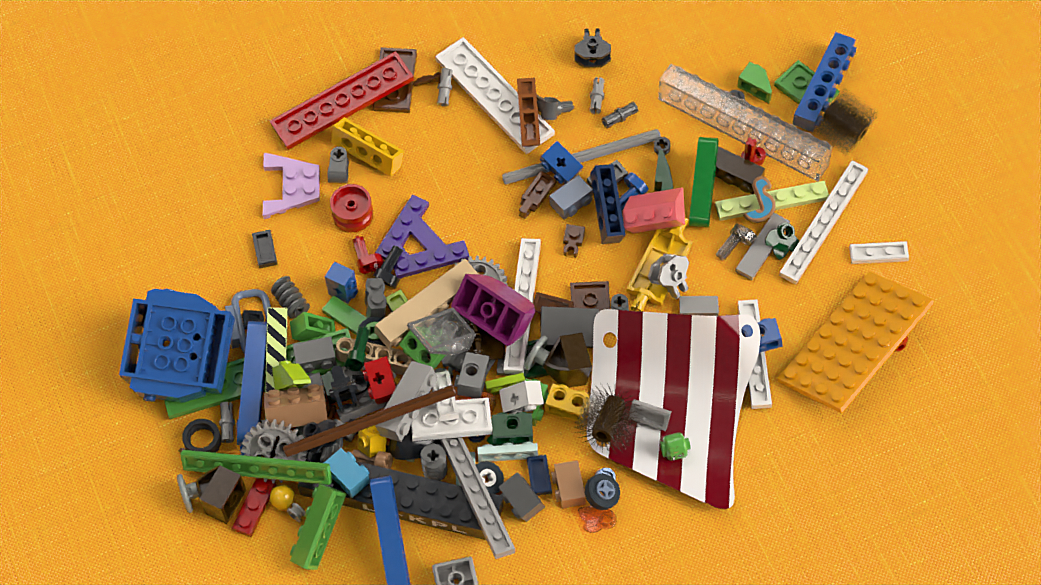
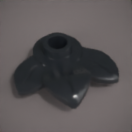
(313, 428)

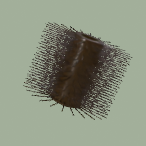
(845, 122)
(608, 420)

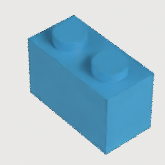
(347, 472)

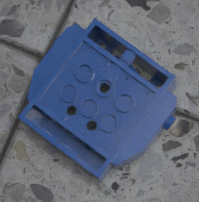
(169, 371)

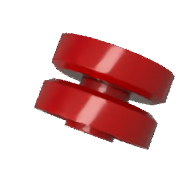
(351, 208)

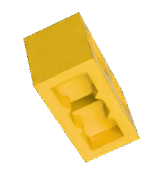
(565, 407)

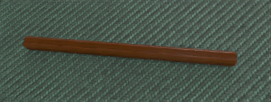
(369, 420)

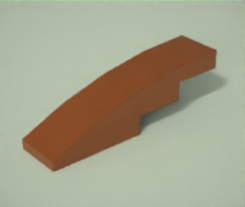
(528, 112)

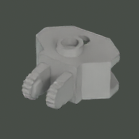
(670, 274)

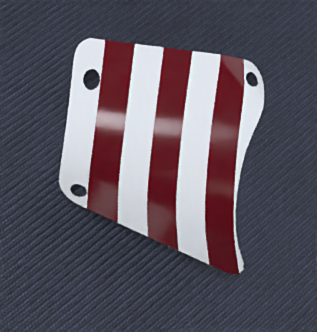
(687, 367)

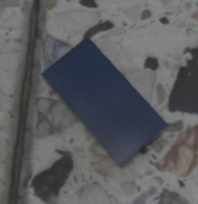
(539, 474)

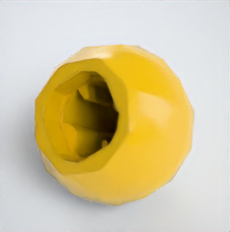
(281, 497)

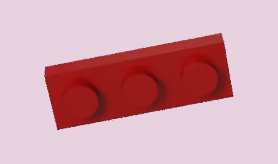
(253, 507)

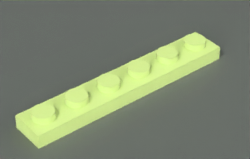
(783, 199)

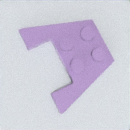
(300, 184)

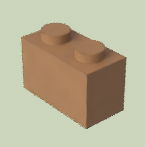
(569, 484)

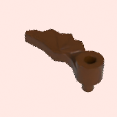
(429, 78)

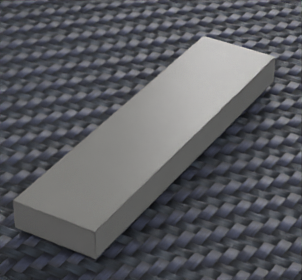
(759, 251)

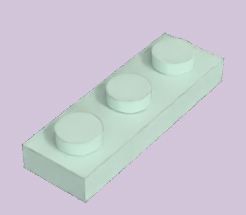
(507, 452)

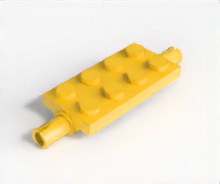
(662, 243)

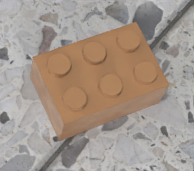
(296, 405)

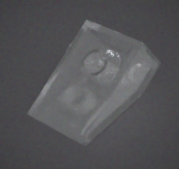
(443, 333)

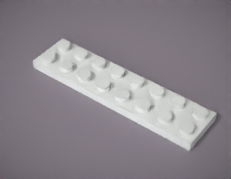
(489, 90)

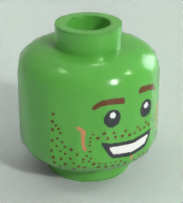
(675, 446)

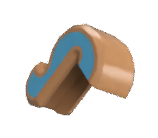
(765, 201)

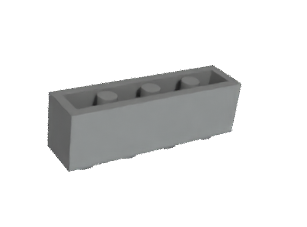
(414, 383)

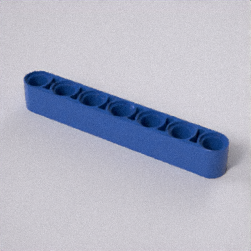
(252, 378)
(389, 531)

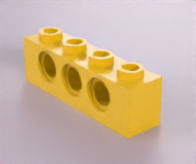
(367, 146)

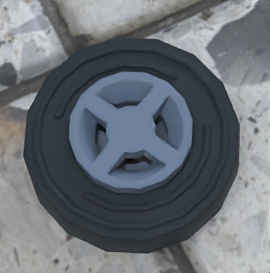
(605, 484)

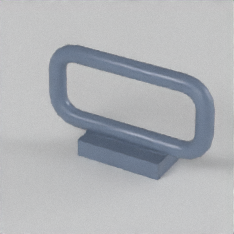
(239, 336)

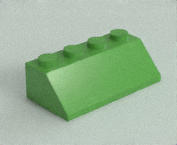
(317, 527)

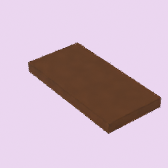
(399, 100)

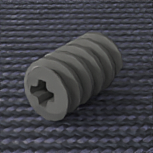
(289, 297)
(434, 462)

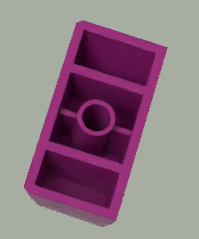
(494, 307)

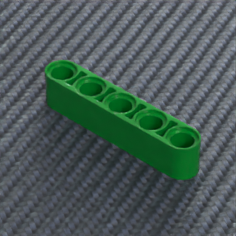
(703, 182)

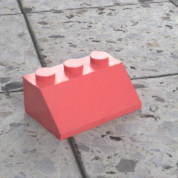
(654, 211)

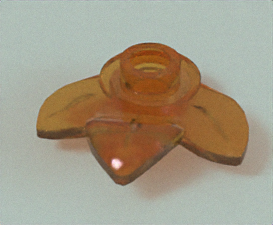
(594, 519)

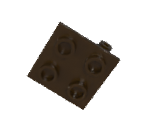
(486, 344)

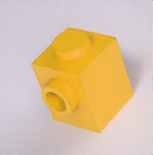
(371, 441)

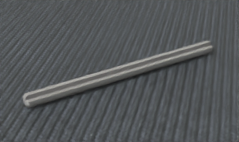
(586, 155)

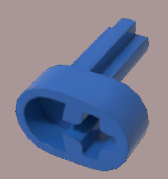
(636, 187)

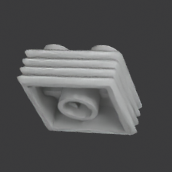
(459, 569)

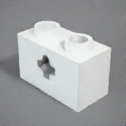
(521, 397)

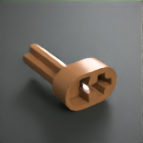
(382, 459)

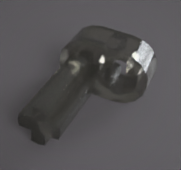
(738, 234)

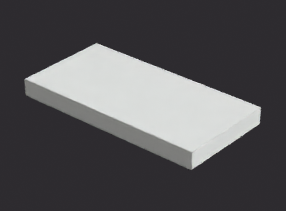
(472, 421)

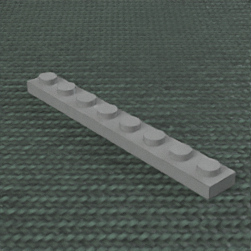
(478, 497)

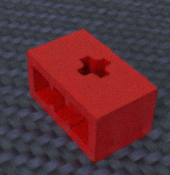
(380, 369)

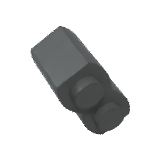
(375, 298)

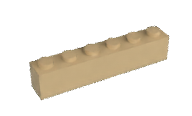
(427, 302)

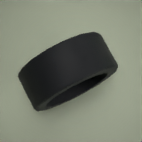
(200, 424)

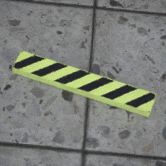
(276, 342)

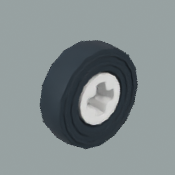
(493, 473)

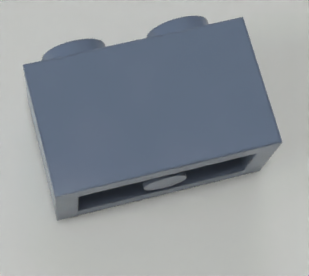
(571, 197)

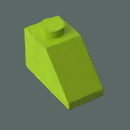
(289, 375)

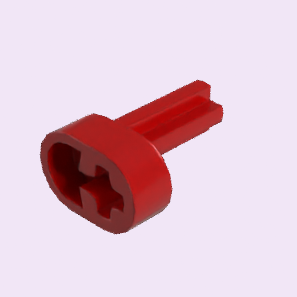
(751, 151)
(366, 263)

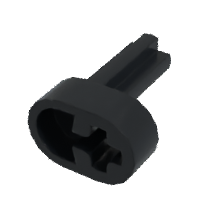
(388, 265)

